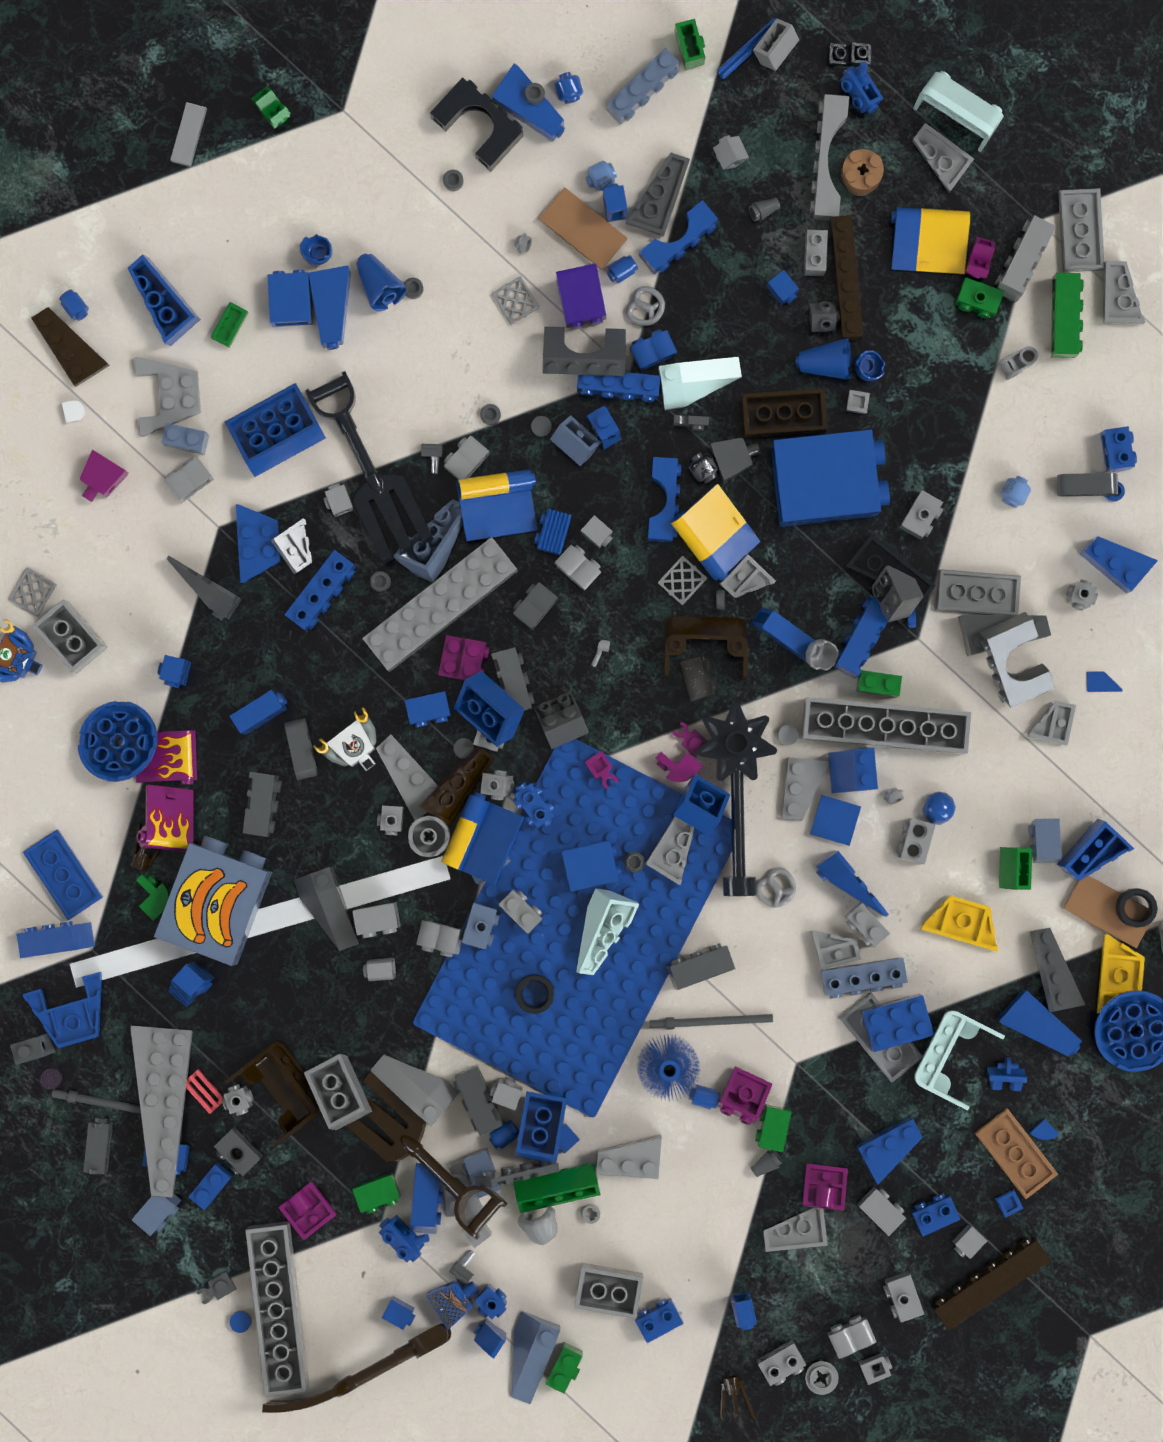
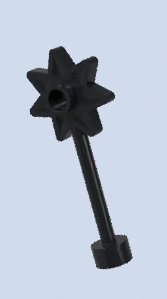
(736, 747)

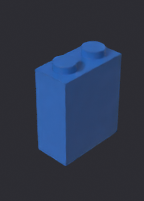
(290, 298)
(259, 712)
(591, 865)

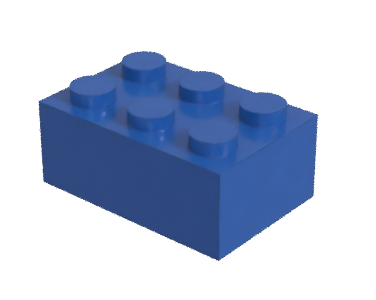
(489, 708)
(897, 1022)
(541, 1127)

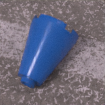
(379, 283)
(827, 359)

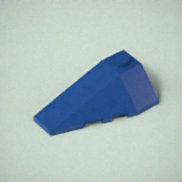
(841, 874)

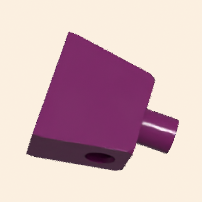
(101, 476)

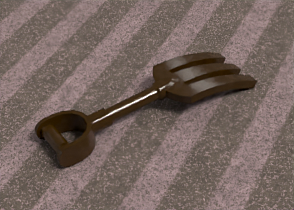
(408, 1143)
(415, 1347)

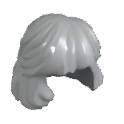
(541, 1229)

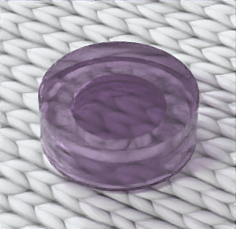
(51, 1078)

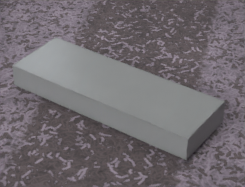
(188, 134)

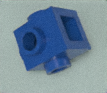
(490, 1294)

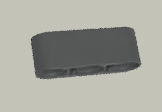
(1087, 484)
(301, 749)

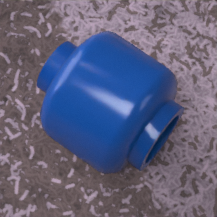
(568, 88)

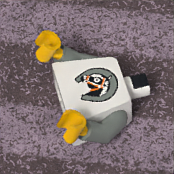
(352, 744)

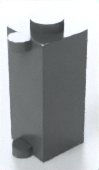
(98, 1146)

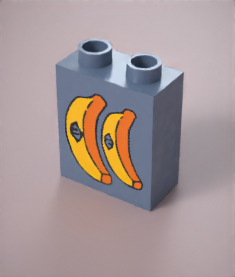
(214, 901)

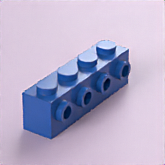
(627, 387)
(320, 591)

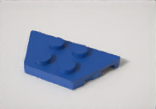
(254, 542)

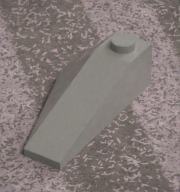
(419, 1090)

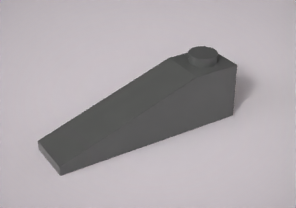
(213, 595)
(325, 901)

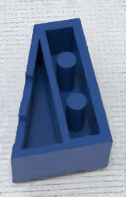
(1118, 563)
(1093, 850)
(55, 940)
(889, 1147)
(426, 1202)

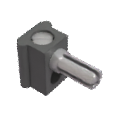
(435, 452)
(459, 1269)

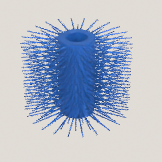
(677, 1073)

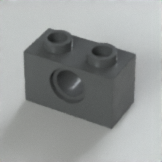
(249, 1157)

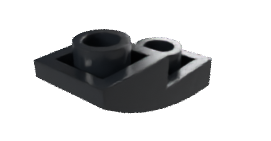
(848, 54)

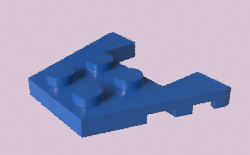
(74, 1020)

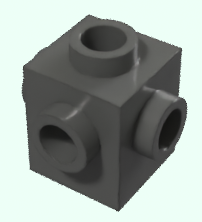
(823, 317)

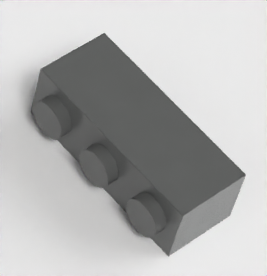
(700, 966)

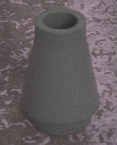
(762, 209)
(767, 1163)

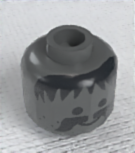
(703, 467)

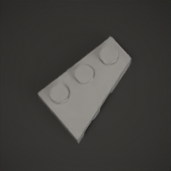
(942, 155)

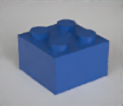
(701, 805)

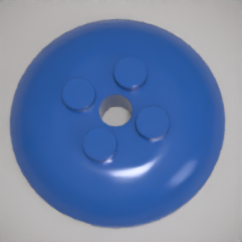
(102, 732)
(1113, 1026)

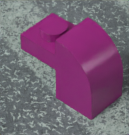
(980, 258)
(683, 771)

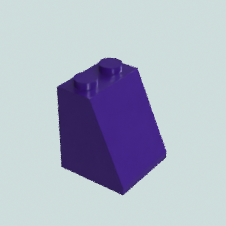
(581, 296)

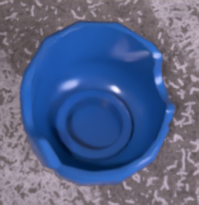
(316, 250)
(869, 365)
(939, 808)

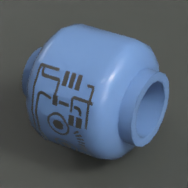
(600, 175)
(1015, 491)

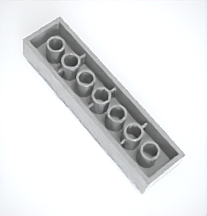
(440, 604)
(886, 725)
(277, 1309)

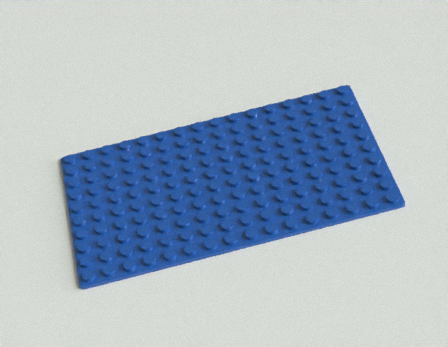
(593, 1018)

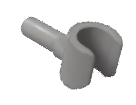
(602, 646)

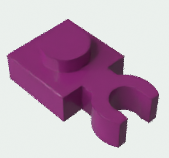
(692, 740)
(599, 767)

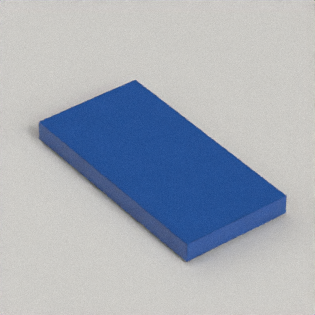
(63, 874)

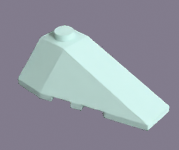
(693, 380)
(603, 923)

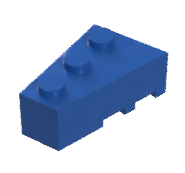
(190, 983)

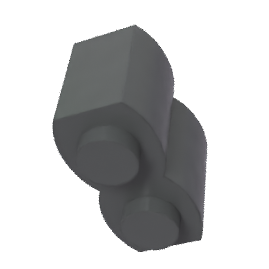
(535, 605)

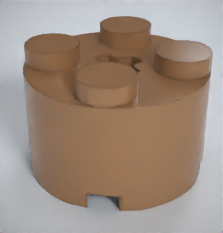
(850, 172)

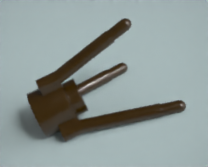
(140, 858)
(732, 1385)

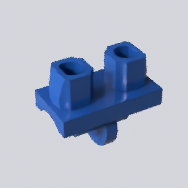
(1006, 1073)

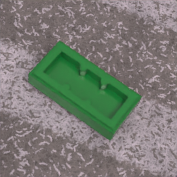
(229, 324)

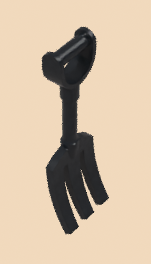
(376, 486)

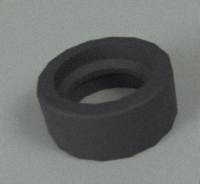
(1152, 905)
(519, 994)

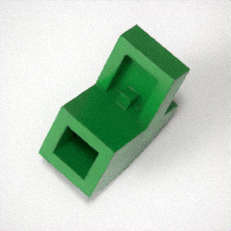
(271, 107)
(158, 898)

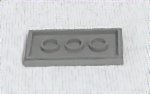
(1081, 230)
(978, 592)
(891, 1061)

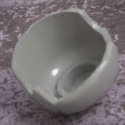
(821, 654)

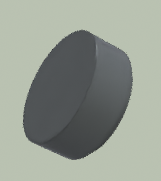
(534, 93)
(453, 180)
(414, 288)
(490, 414)
(541, 426)
(380, 581)
(720, 599)
(463, 747)

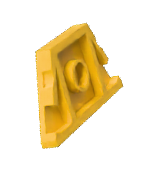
(963, 922)
(1120, 970)

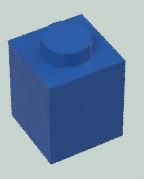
(783, 288)
(399, 1313)

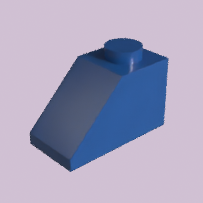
(489, 1337)

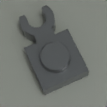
(697, 423)
(219, 1286)

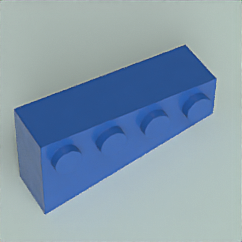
(166, 305)
(861, 639)

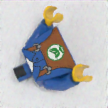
(16, 654)

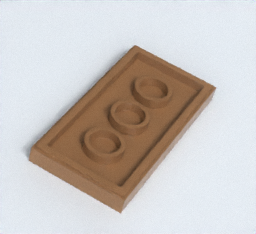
(583, 228)
(1097, 904)
(1016, 1153)

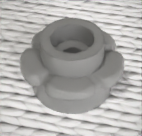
(523, 243)
(893, 796)

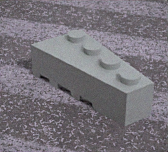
(1025, 258)

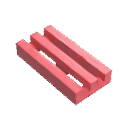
(209, 1109)

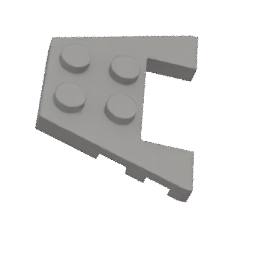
(177, 394)

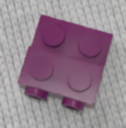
(462, 658)
(744, 1096)

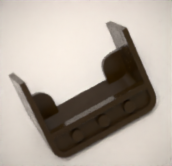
(716, 628)
(286, 1083)

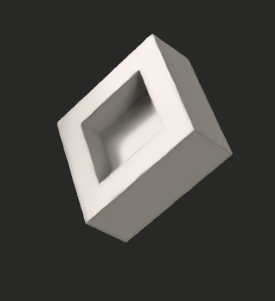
(857, 402)

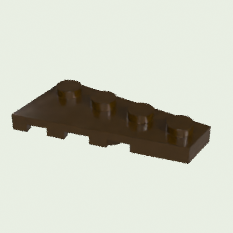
(71, 351)
(454, 791)

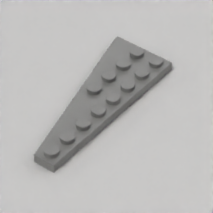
(161, 1076)

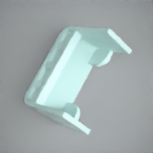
(961, 106)
(929, 1070)

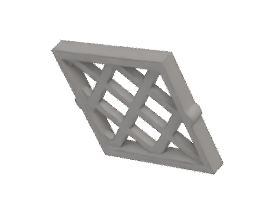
(527, 292)
(682, 580)
(20, 585)

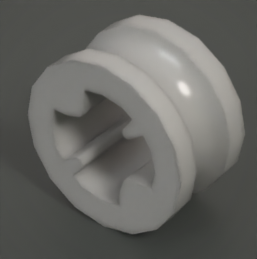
(595, 1209)

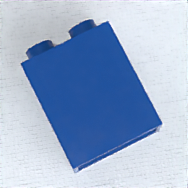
(828, 478)

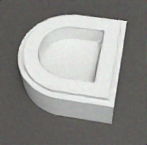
(73, 411)

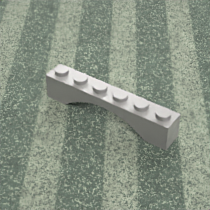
(834, 115)

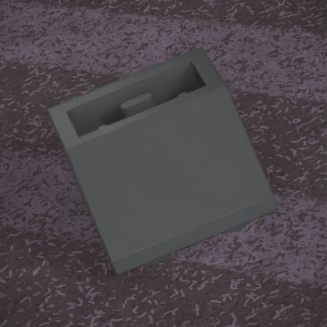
(896, 593)
(561, 720)

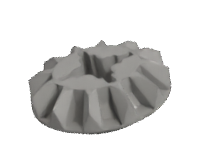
(817, 1386)

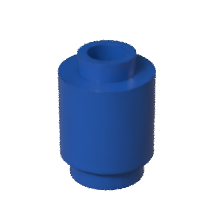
(622, 269)
(74, 305)
(704, 1097)
(504, 1135)

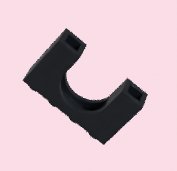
(466, 98)

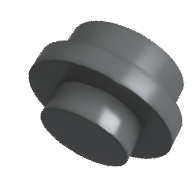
(634, 862)

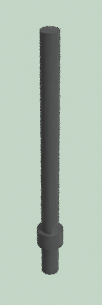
(670, 1023)
(74, 1097)

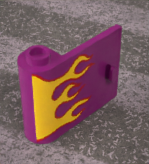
(173, 759)
(167, 820)

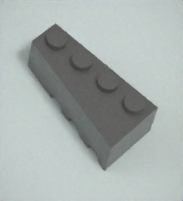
(973, 624)

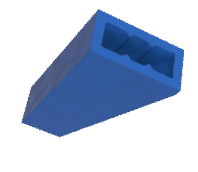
(512, 99)
(330, 300)
(782, 632)
(1033, 1020)

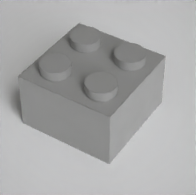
(375, 919)

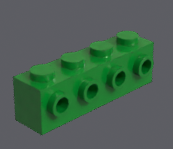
(1066, 315)
(557, 1188)

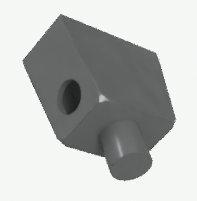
(733, 457)
(32, 1048)

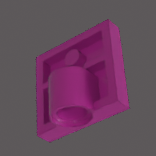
(825, 1187)
(307, 1210)

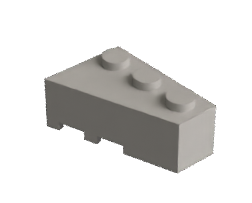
(631, 1159)

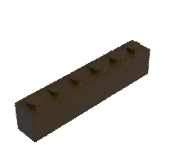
(846, 277)
(990, 1283)

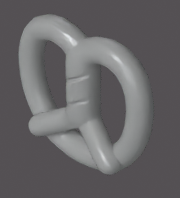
(646, 307)
(776, 888)

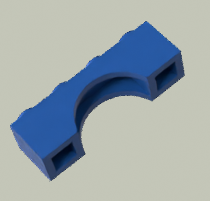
(659, 254)
(665, 474)

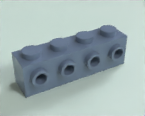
(643, 86)
(864, 976)

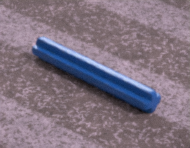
(743, 53)

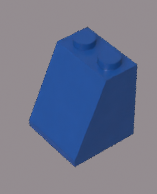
(853, 770)

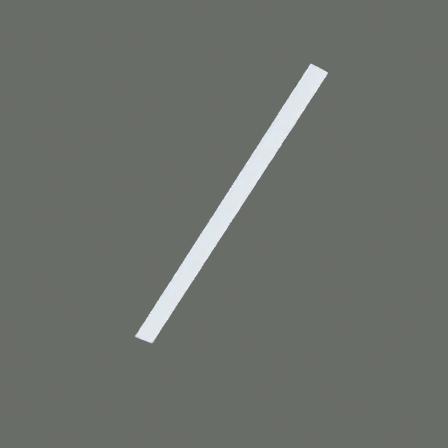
(267, 919)

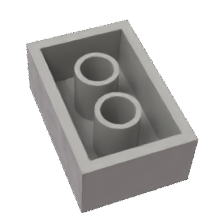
(70, 636)
(337, 1092)
(608, 1290)

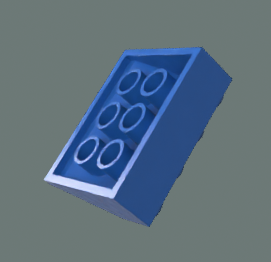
(275, 430)

